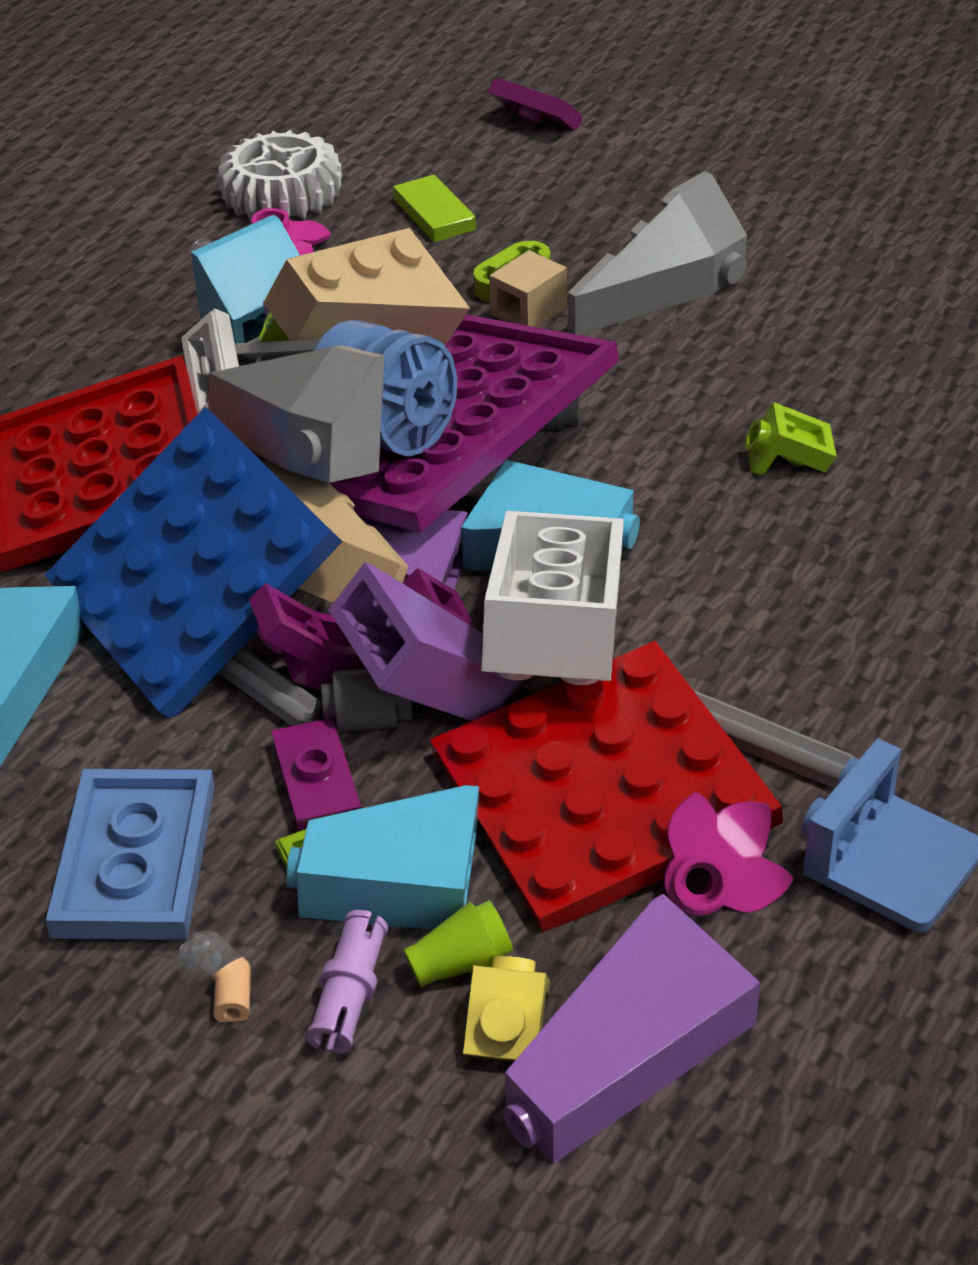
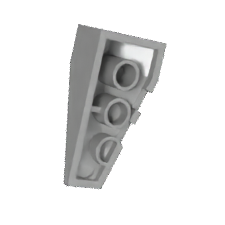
(675, 258)
(306, 410)

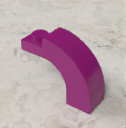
(313, 640)

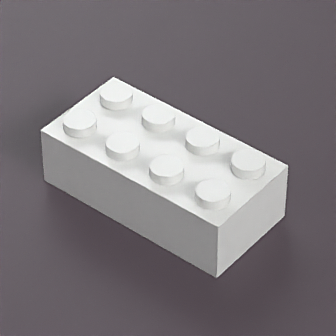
(553, 598)

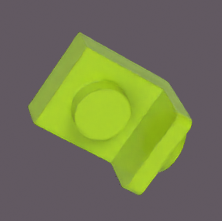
(792, 435)

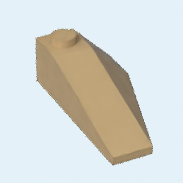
(359, 544)

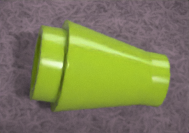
(458, 943)

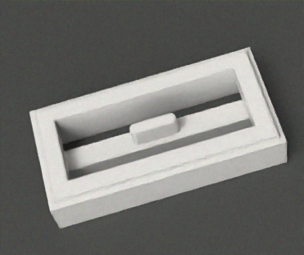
(208, 349)

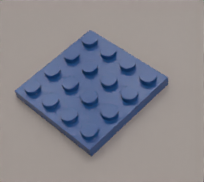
(181, 556)

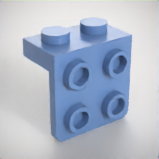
(884, 847)

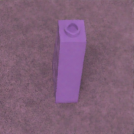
(628, 1031)

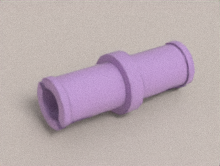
(347, 982)

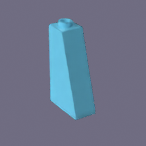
(35, 641)

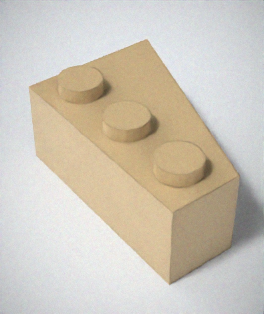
(371, 280)

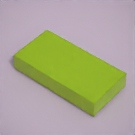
(434, 208)

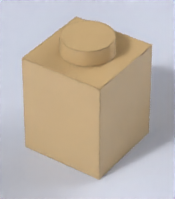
(528, 290)

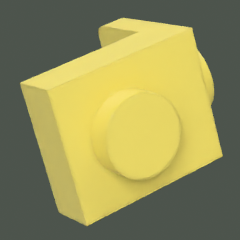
(505, 1008)

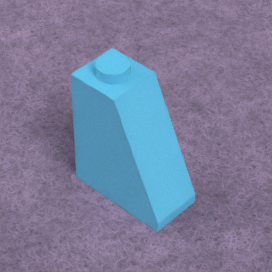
(539, 491)
(391, 859)

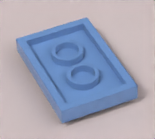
(132, 855)

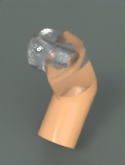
(214, 956)

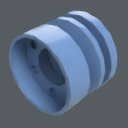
(416, 382)

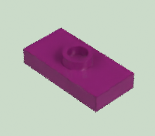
(535, 105)
(314, 771)

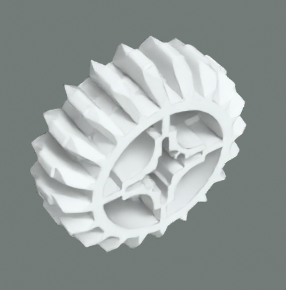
(279, 173)

